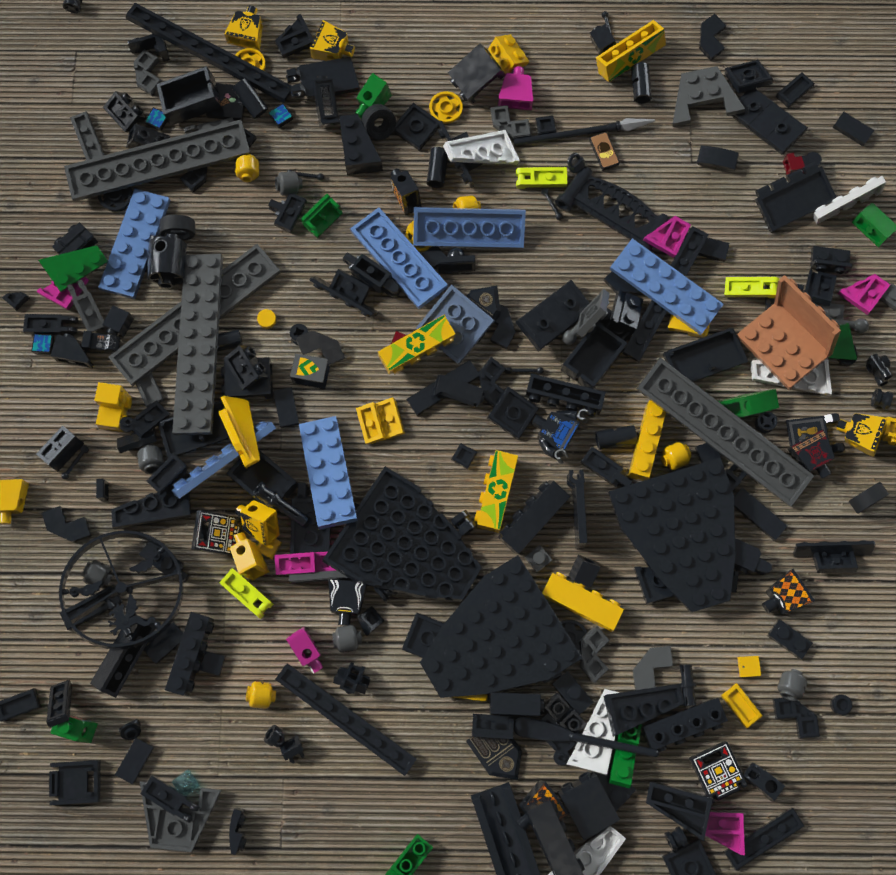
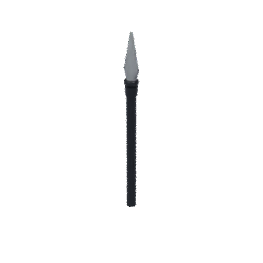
(626, 125)

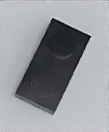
(789, 639)

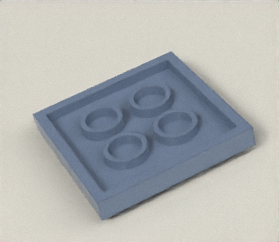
(464, 317)

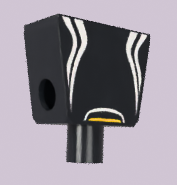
(346, 599)

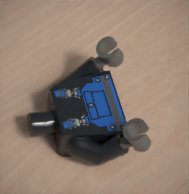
(558, 431)

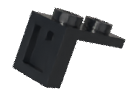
(149, 42)
(143, 136)

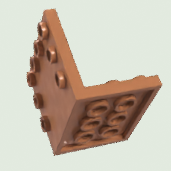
(791, 334)

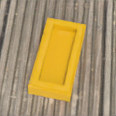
(741, 705)

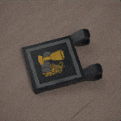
(804, 427)

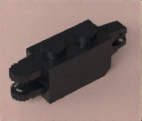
(372, 274)

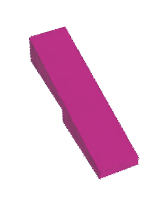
(301, 563)

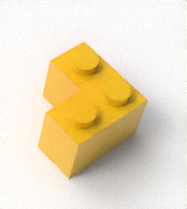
(113, 405)

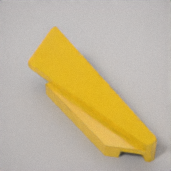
(240, 428)

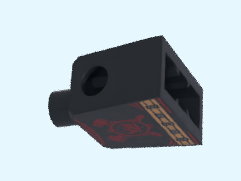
(814, 453)

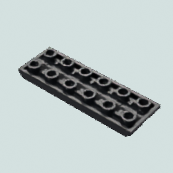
(503, 836)

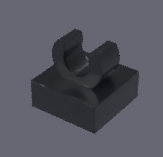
(291, 748)

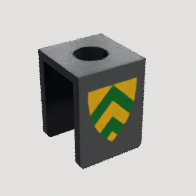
(310, 371)

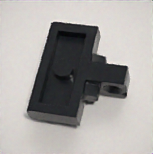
(287, 211)

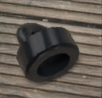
(576, 164)
(273, 735)

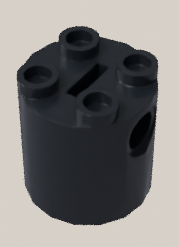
(166, 260)

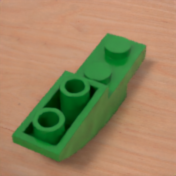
(751, 403)
(622, 761)
(411, 857)

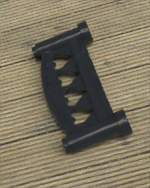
(577, 195)

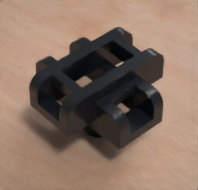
(350, 681)

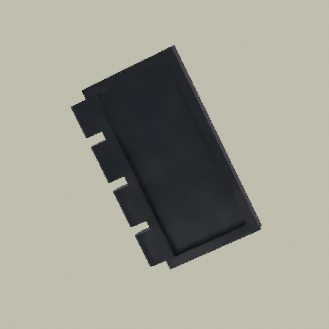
(794, 198)

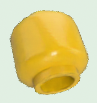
(247, 168)
(467, 202)
(676, 456)
(260, 695)

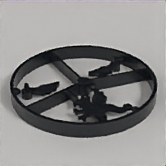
(122, 621)

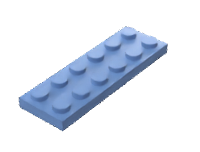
(469, 227)
(130, 250)
(399, 257)
(666, 286)
(215, 463)
(327, 473)

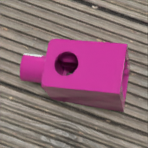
(516, 90)
(302, 640)

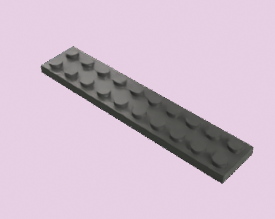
(156, 160)
(161, 338)
(198, 345)
(725, 432)

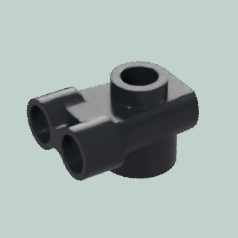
(880, 368)

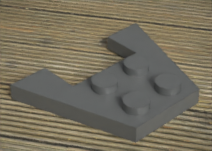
(703, 88)
(171, 831)

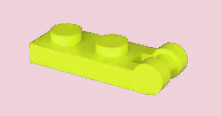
(541, 177)
(751, 286)
(245, 592)

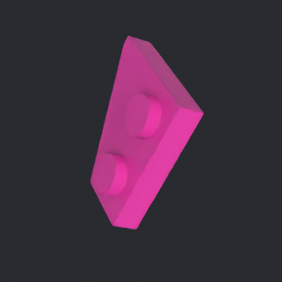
(669, 236)
(865, 293)
(62, 298)
(727, 830)

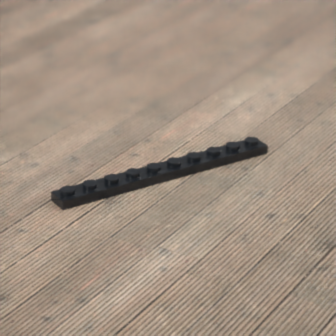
(208, 52)

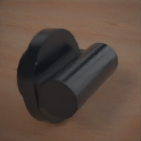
(130, 730)

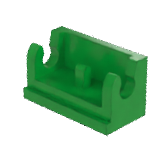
(321, 216)
(875, 224)

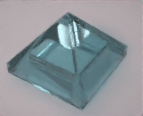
(185, 783)

